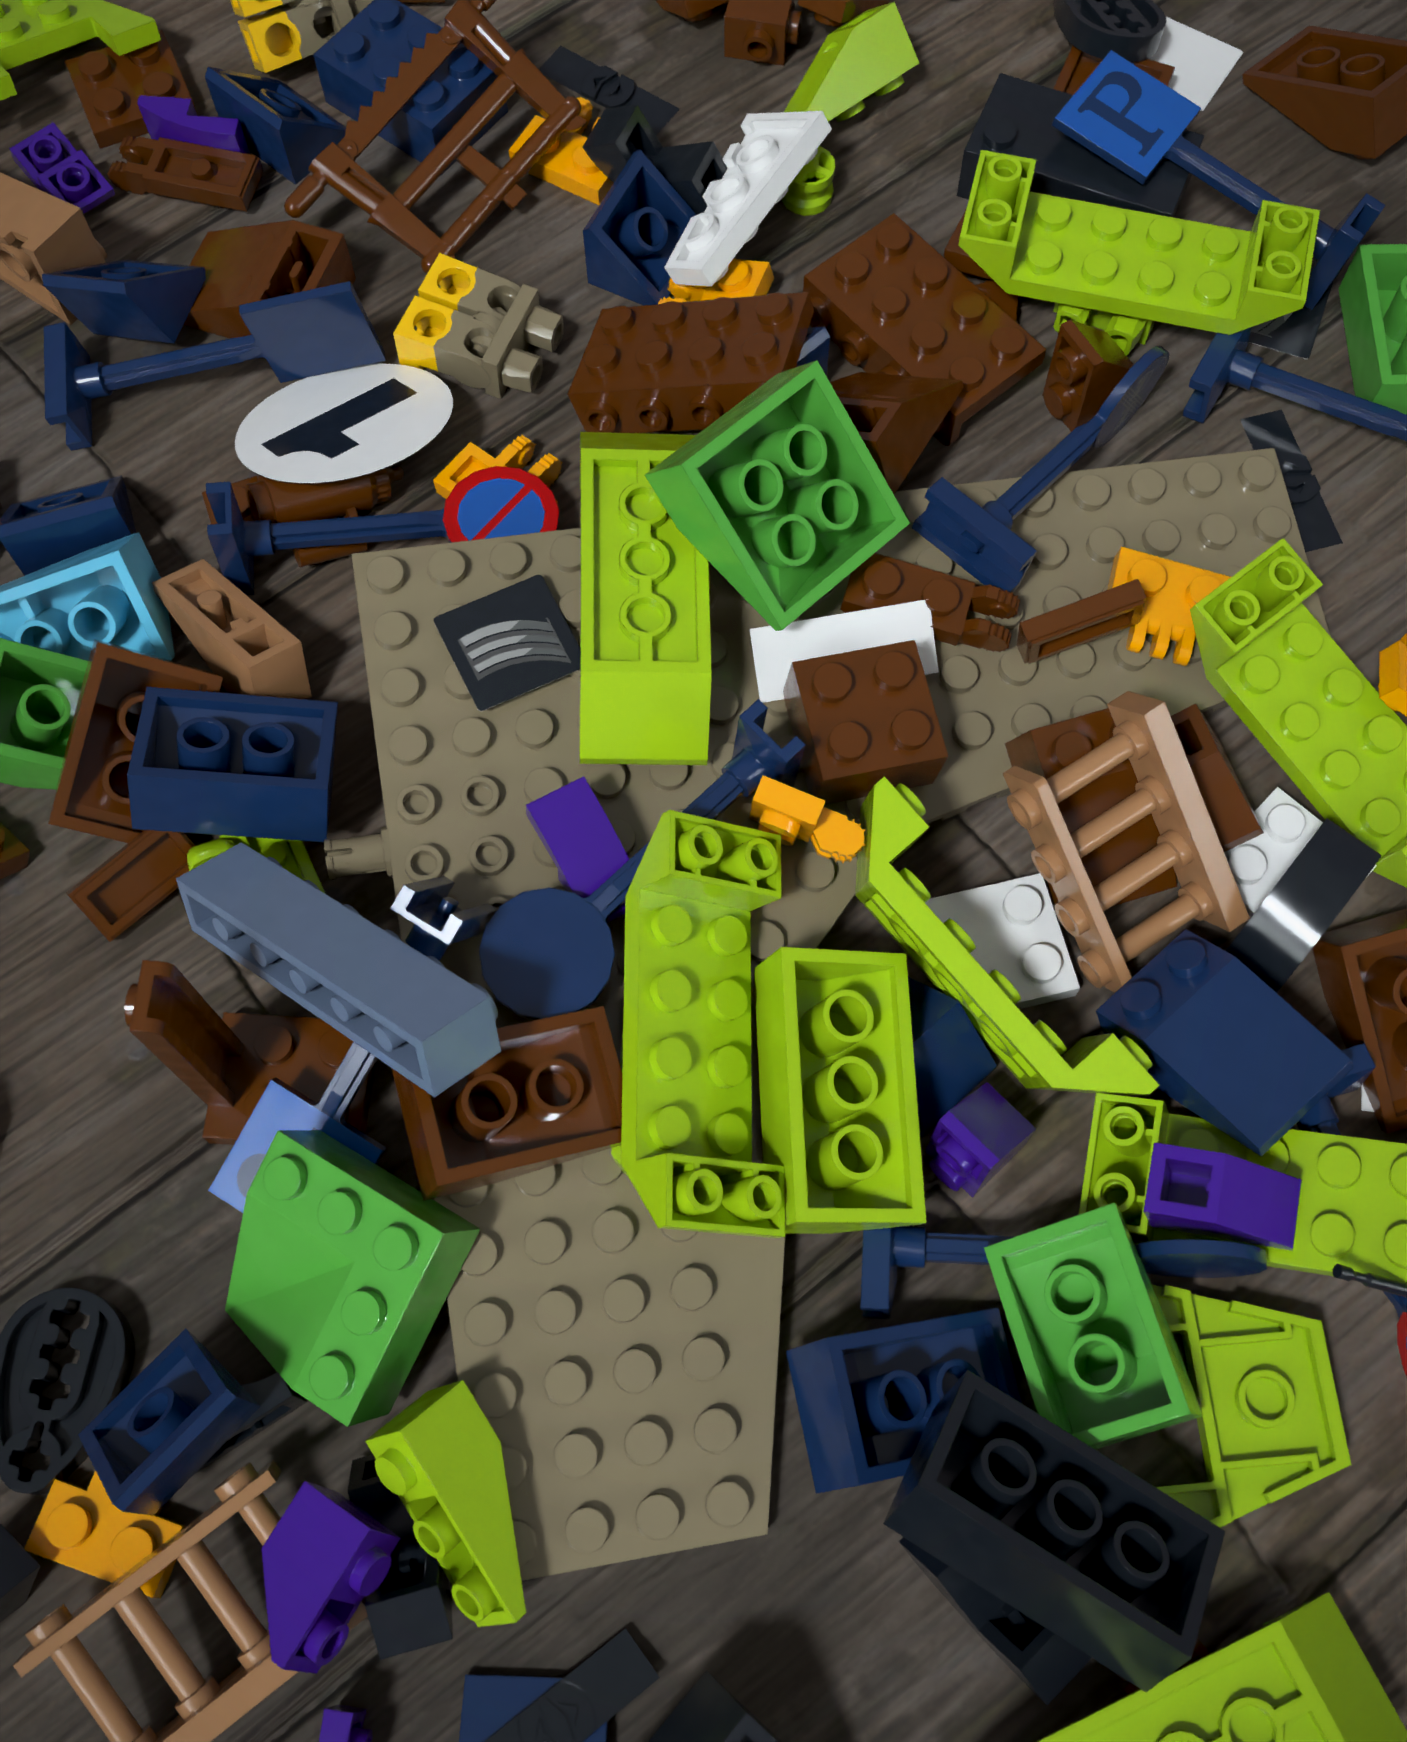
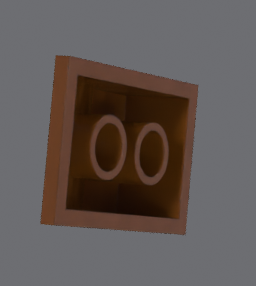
(1338, 88)
(1060, 744)
(95, 766)
(1367, 995)
(525, 1109)

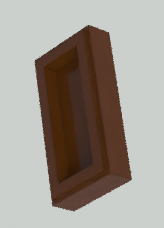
(1081, 622)
(132, 880)

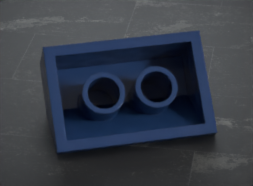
(233, 765)

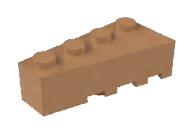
(39, 238)

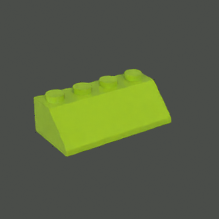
(839, 1088)

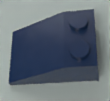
(1224, 1042)
(874, 1390)

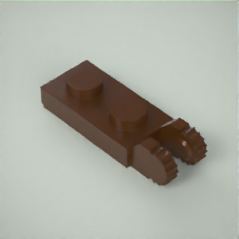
(187, 172)
(890, 581)

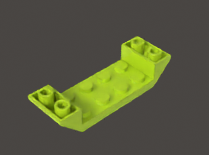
(1135, 259)
(639, 612)
(1308, 701)
(943, 954)
(691, 1028)
(1349, 1193)
(1279, 1684)

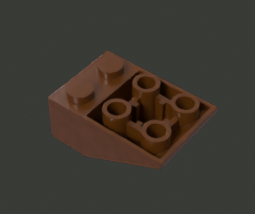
(261, 265)
(896, 416)

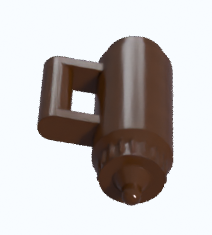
(307, 502)

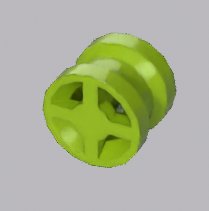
(813, 186)

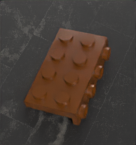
(912, 313)
(684, 360)

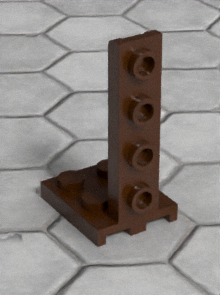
(234, 1056)

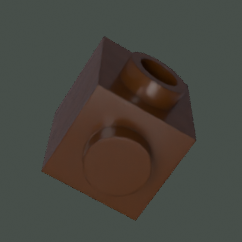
(761, 30)

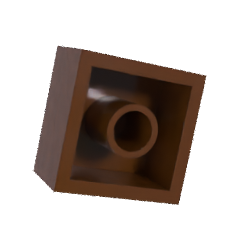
(864, 720)

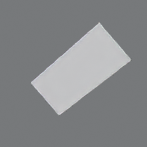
(839, 634)

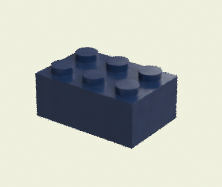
(371, 49)

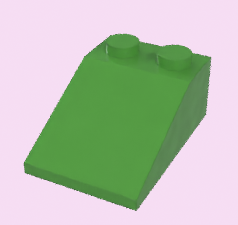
(36, 712)
(1091, 1330)

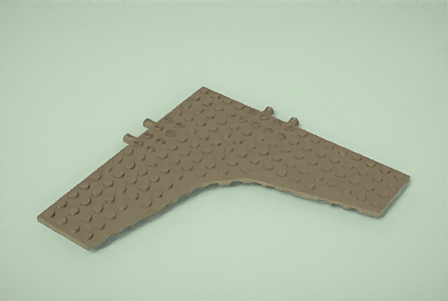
(626, 1353)

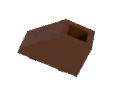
(1082, 373)
(1216, 780)

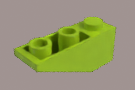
(854, 63)
(454, 1486)

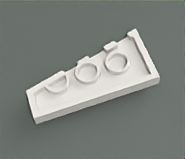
(754, 181)

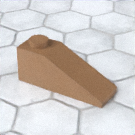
(234, 634)

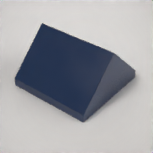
(275, 120)
(635, 233)
(129, 297)
(66, 523)
(947, 1053)
(165, 1425)

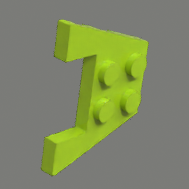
(46, 26)
(1263, 1402)

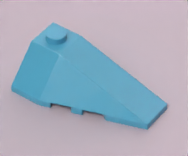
(90, 597)

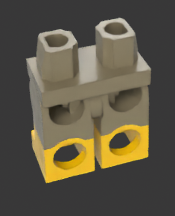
(292, 30)
(477, 328)

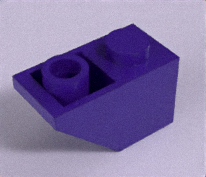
(977, 1140)
(1221, 1197)
(318, 1572)

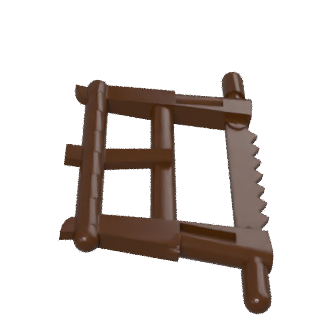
(391, 211)

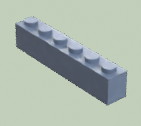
(343, 968)

